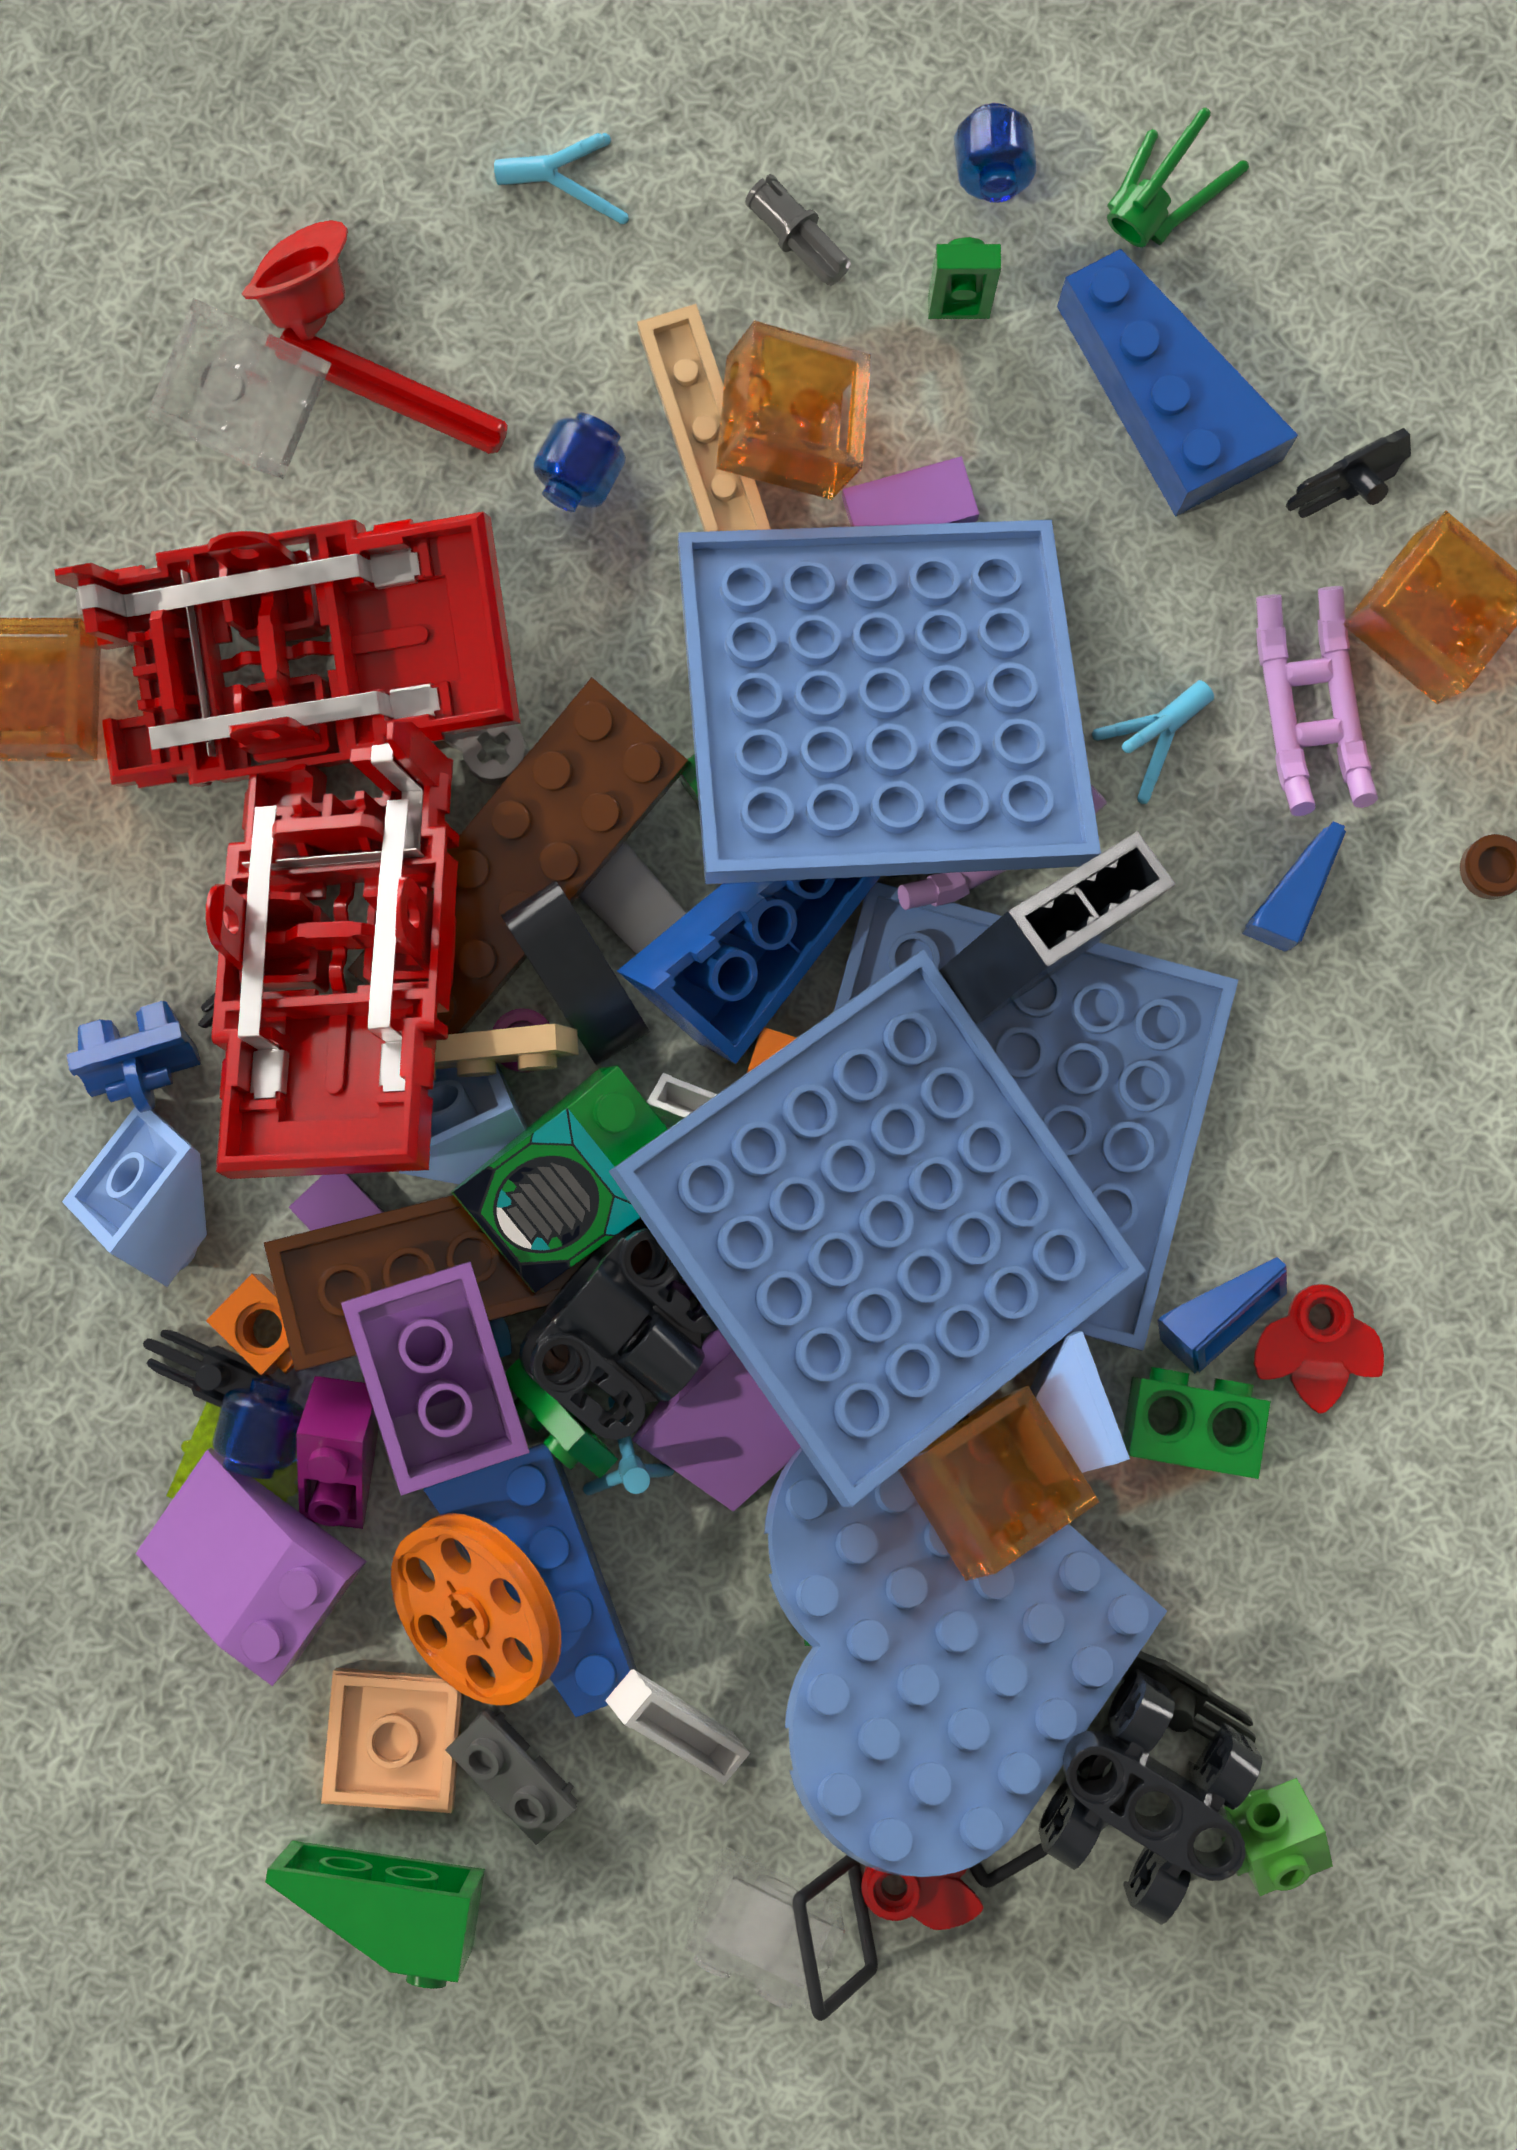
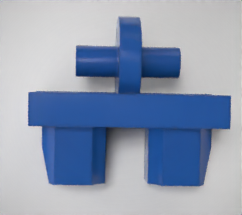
(136, 1062)

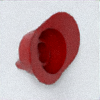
(302, 278)

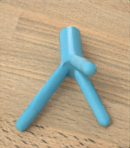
(546, 169)
(1162, 723)
(630, 1472)

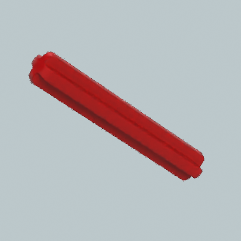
(405, 395)

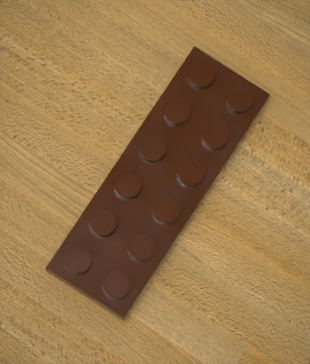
(549, 823)
(378, 1251)

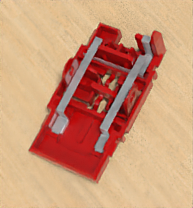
(410, 632)
(339, 1074)

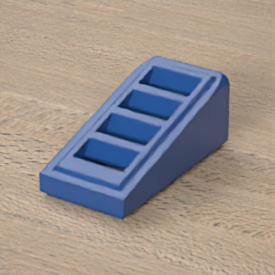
(1289, 907)
(1215, 1319)

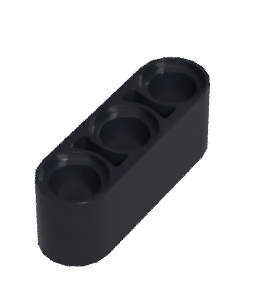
(575, 972)

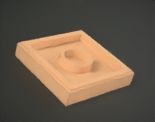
(391, 1741)

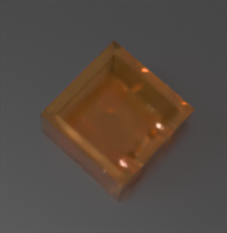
(787, 410)
(1439, 608)
(48, 691)
(998, 1484)

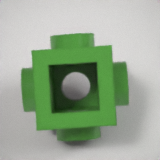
(1280, 1838)

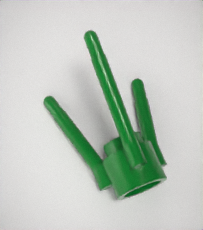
(1141, 210)

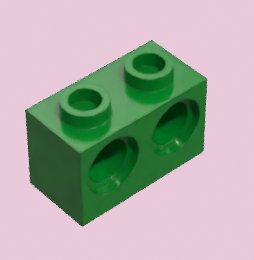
(1192, 1438)

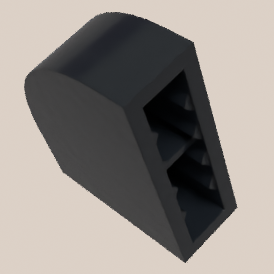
(1055, 927)

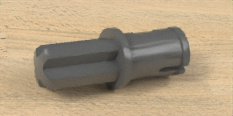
(797, 229)

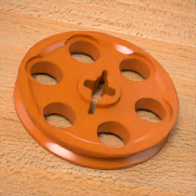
(476, 1609)

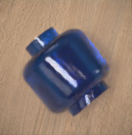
(995, 153)
(579, 462)
(257, 1429)

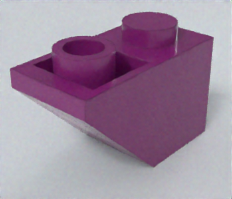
(336, 1452)

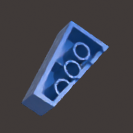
(1170, 386)
(742, 955)
(537, 1510)

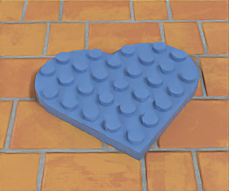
(930, 1695)

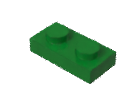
(964, 279)
(569, 1437)

